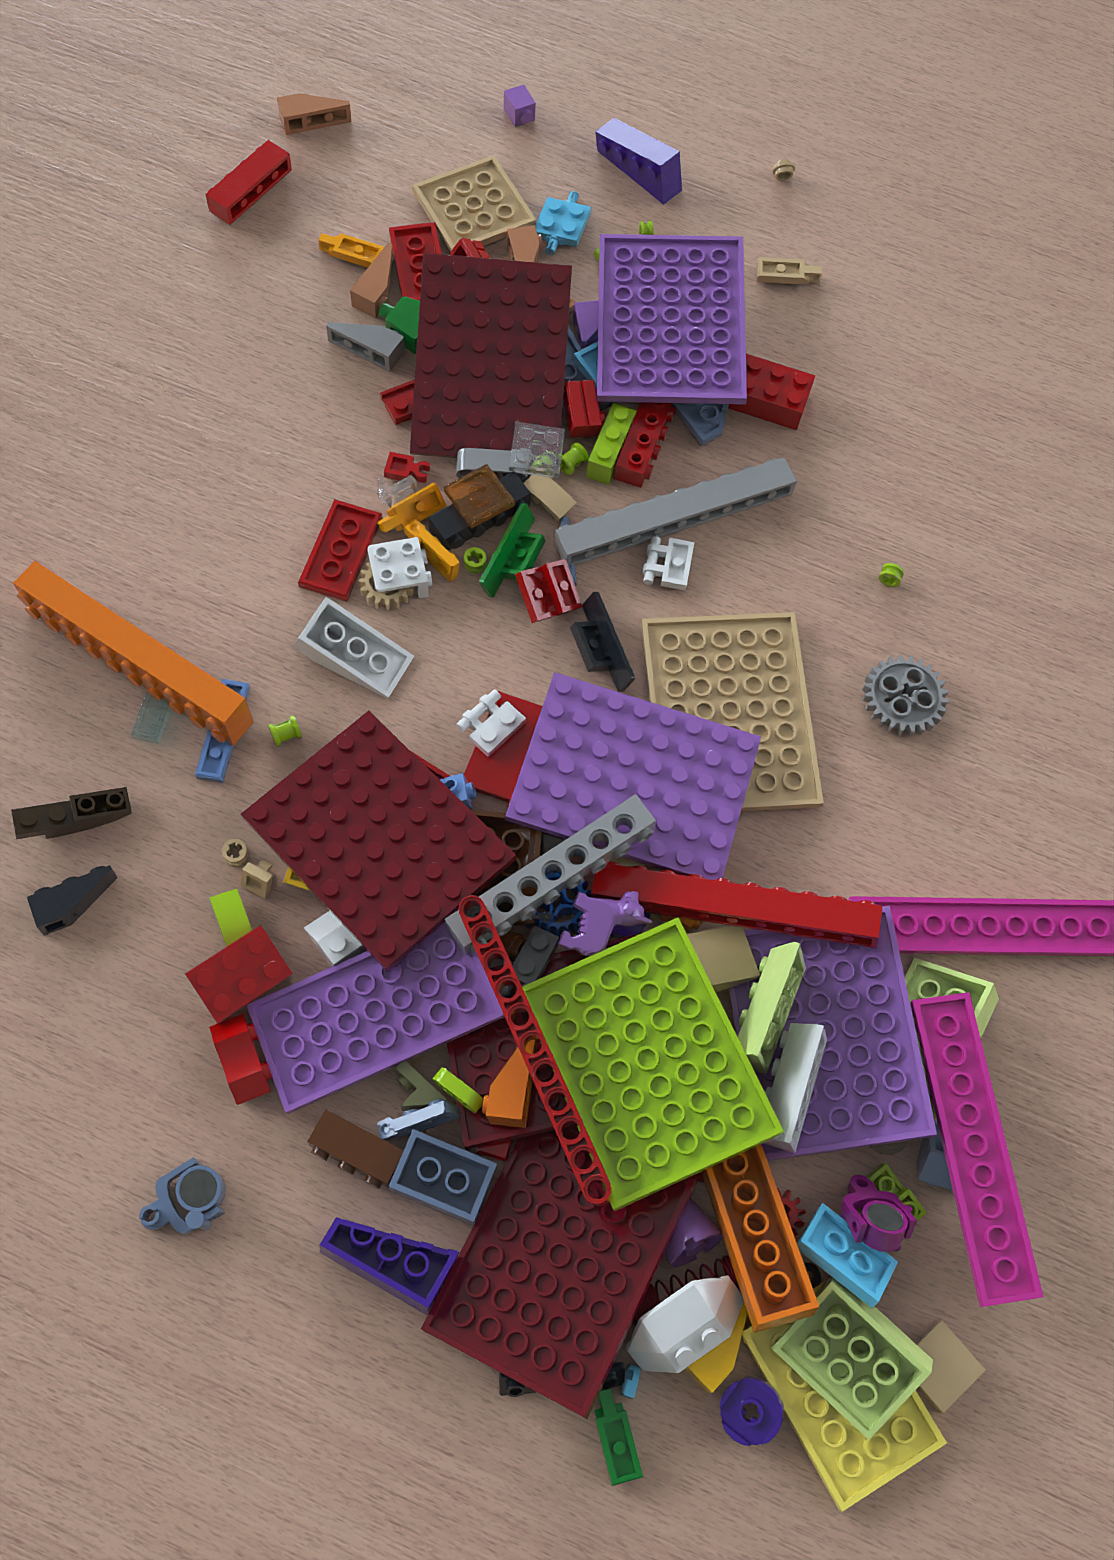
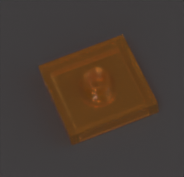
(479, 496)

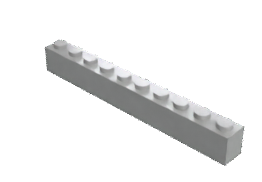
(674, 511)

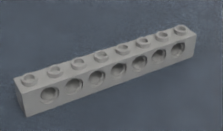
(629, 813)

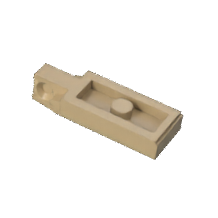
(787, 271)

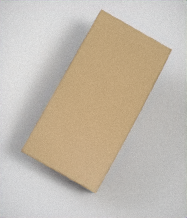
(549, 495)

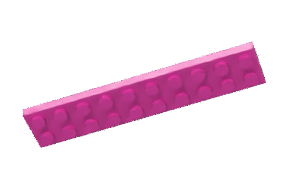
(1001, 926)
(975, 1151)

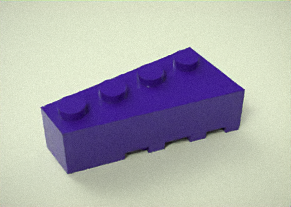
(641, 158)
(393, 1263)

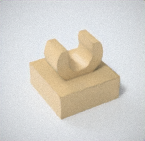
(257, 878)

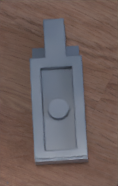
(435, 1114)

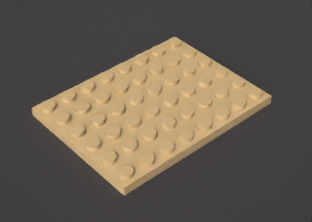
(746, 677)

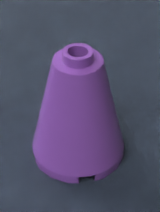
(691, 1236)

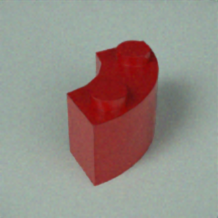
(240, 1059)

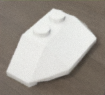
(686, 1325)

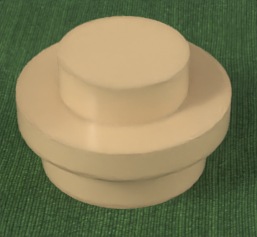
(783, 169)

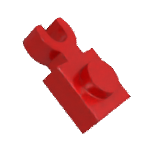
(401, 466)

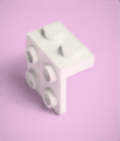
(400, 566)

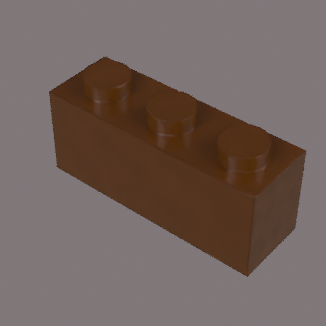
(355, 1149)

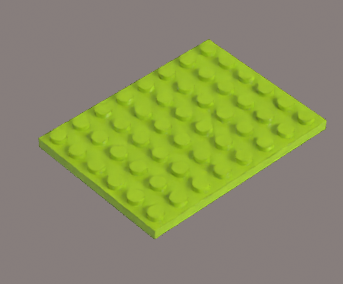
(651, 1062)

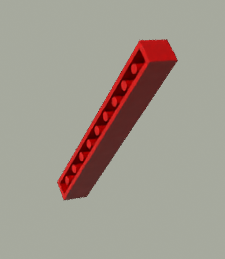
(743, 904)

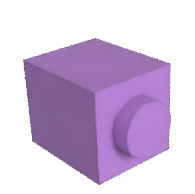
(519, 105)

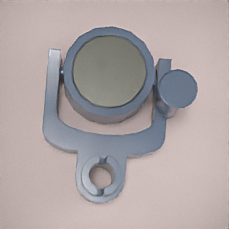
(196, 1190)

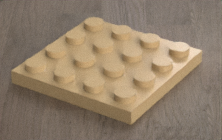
(473, 203)

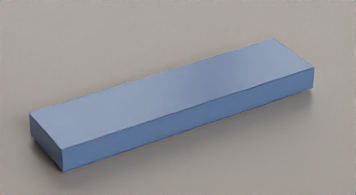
(216, 755)

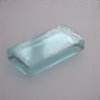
(151, 719)

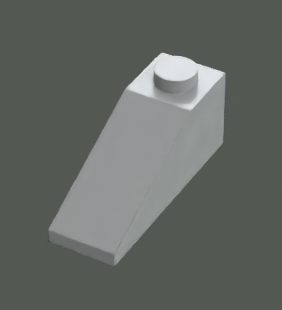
(369, 342)

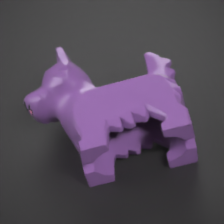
(599, 919)

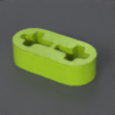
(458, 1090)

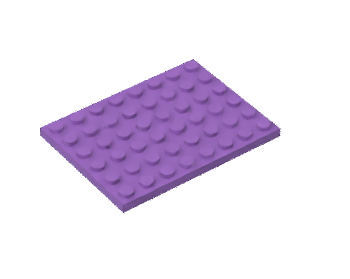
(671, 319)
(607, 746)
(872, 1067)

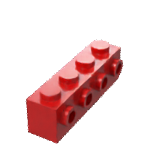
(248, 182)
(642, 442)

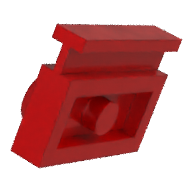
(399, 401)

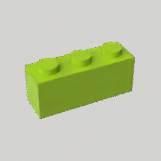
(610, 443)

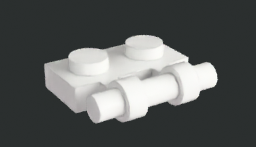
(676, 566)
(497, 728)

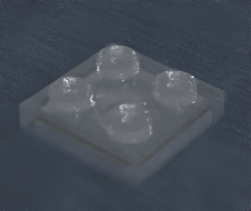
(536, 449)

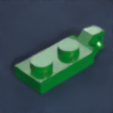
(616, 1440)

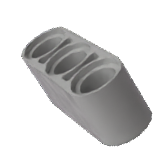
(498, 460)

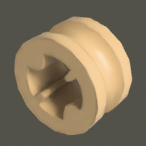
(226, 851)

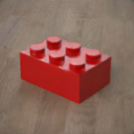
(775, 392)
(238, 973)

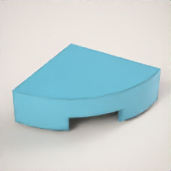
(631, 1381)

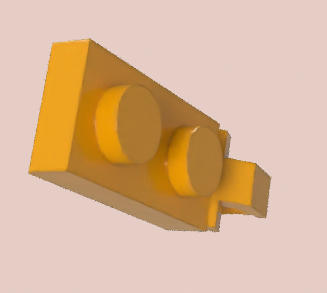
(349, 248)
(415, 507)
(439, 557)

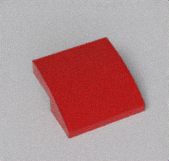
(548, 590)

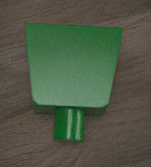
(403, 319)

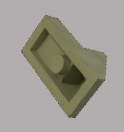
(423, 1090)

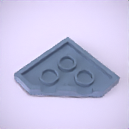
(702, 419)

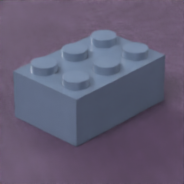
(443, 1177)

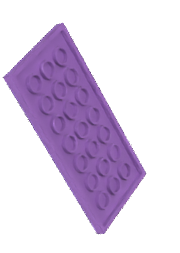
(368, 1020)

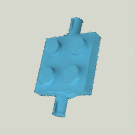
(562, 222)

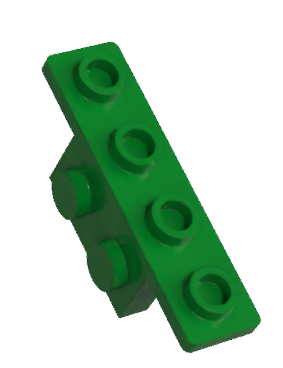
(514, 553)

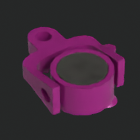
(883, 1216)

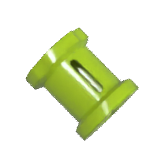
(573, 458)
(285, 731)

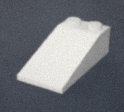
(353, 649)

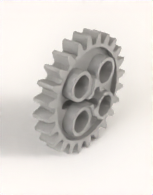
(914, 714)

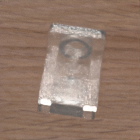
(396, 492)

